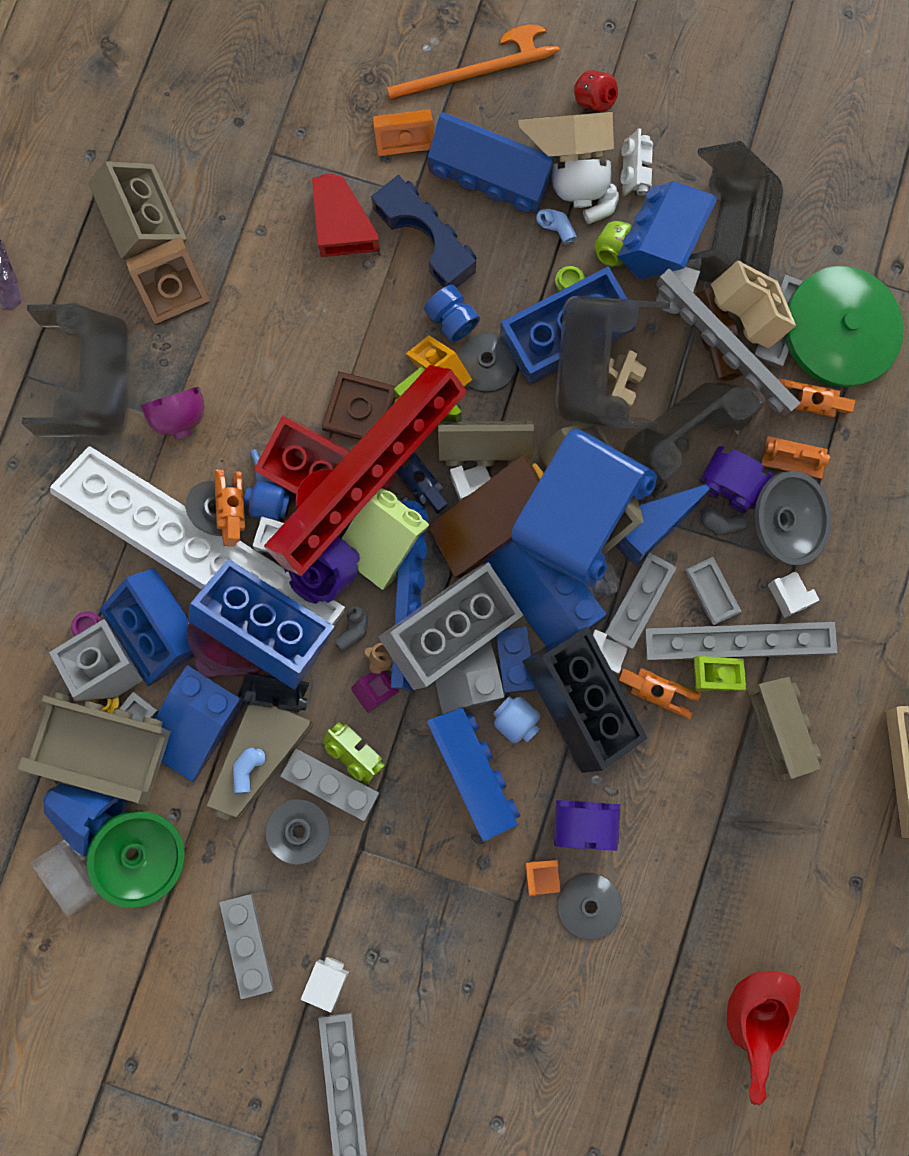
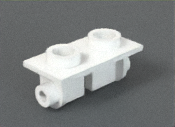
(636, 151)

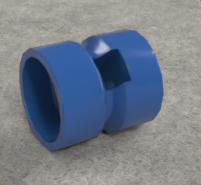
(454, 316)

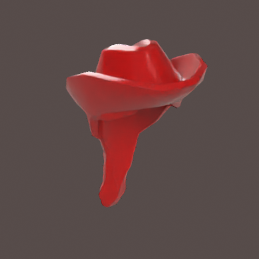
(759, 1029)

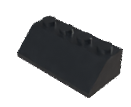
(585, 700)

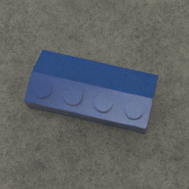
(490, 163)
(545, 596)
(260, 623)
(472, 773)

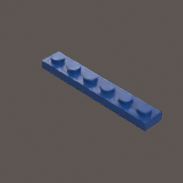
(409, 587)

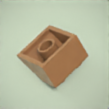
(167, 280)

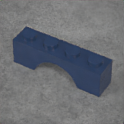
(401, 207)

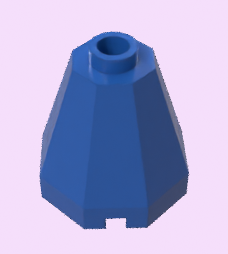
(80, 813)

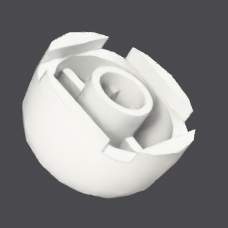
(581, 181)

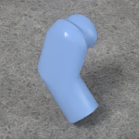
(557, 222)
(243, 766)

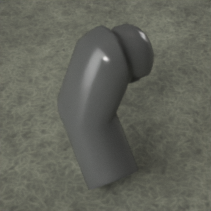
(719, 523)
(356, 628)

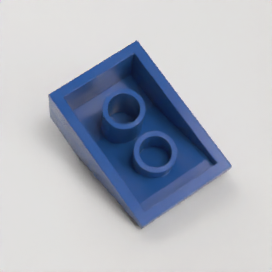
(660, 520)
(198, 718)

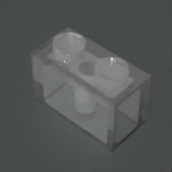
(66, 878)

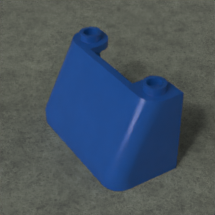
(580, 505)

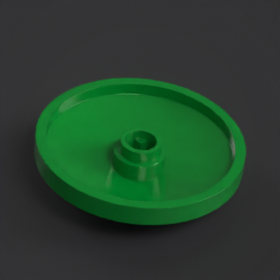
(844, 327)

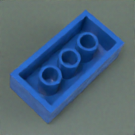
(536, 332)

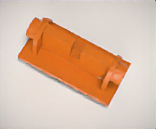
(795, 456)

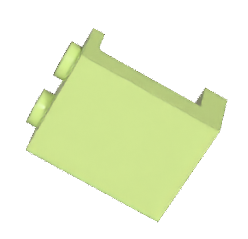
(383, 536)

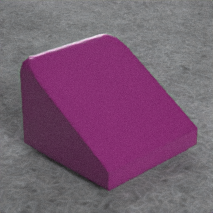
(373, 690)

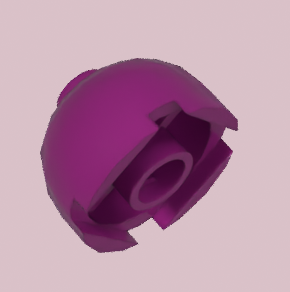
(175, 413)

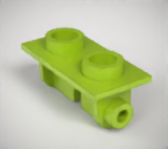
(341, 745)

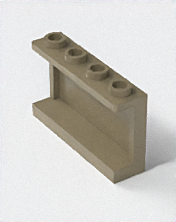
(97, 749)

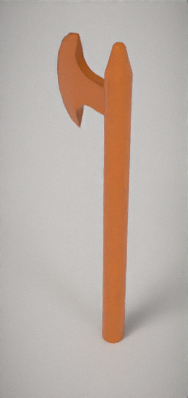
(520, 35)

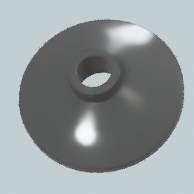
(492, 375)
(200, 503)
(281, 828)
(572, 906)

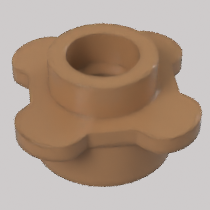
(375, 655)

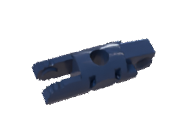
(424, 491)

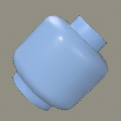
(517, 719)

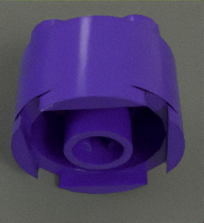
(734, 478)
(328, 574)
(587, 825)

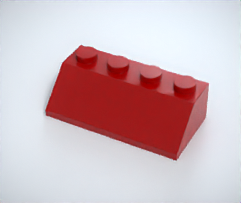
(297, 452)

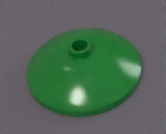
(149, 872)

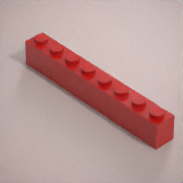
(365, 469)

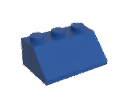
(666, 229)
(149, 625)

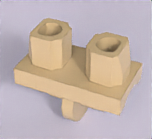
(621, 370)

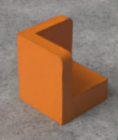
(542, 877)

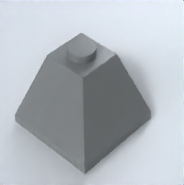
(95, 664)
(471, 682)

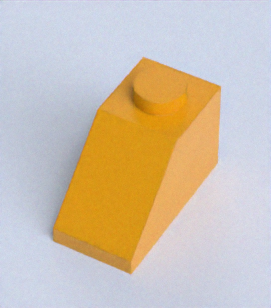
(434, 353)

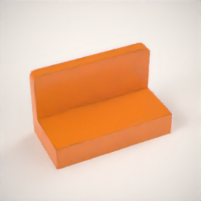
(403, 132)

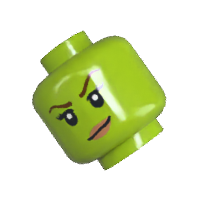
(610, 242)

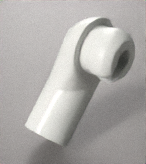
(605, 207)

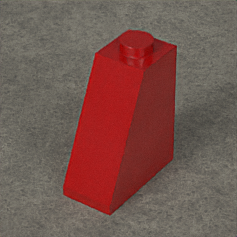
(340, 219)

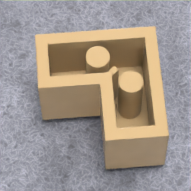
(756, 301)

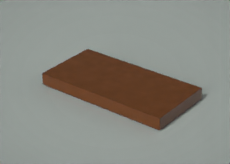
(484, 518)

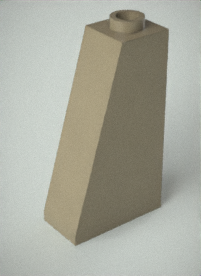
(261, 728)

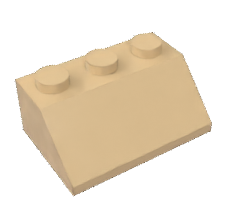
(572, 135)

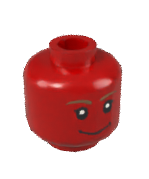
(596, 91)

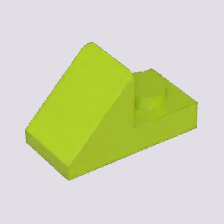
(719, 674)

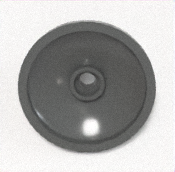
(793, 518)

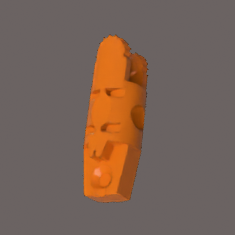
(828, 399)
(229, 507)
(645, 680)

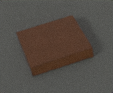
(356, 405)

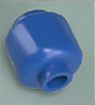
(267, 500)

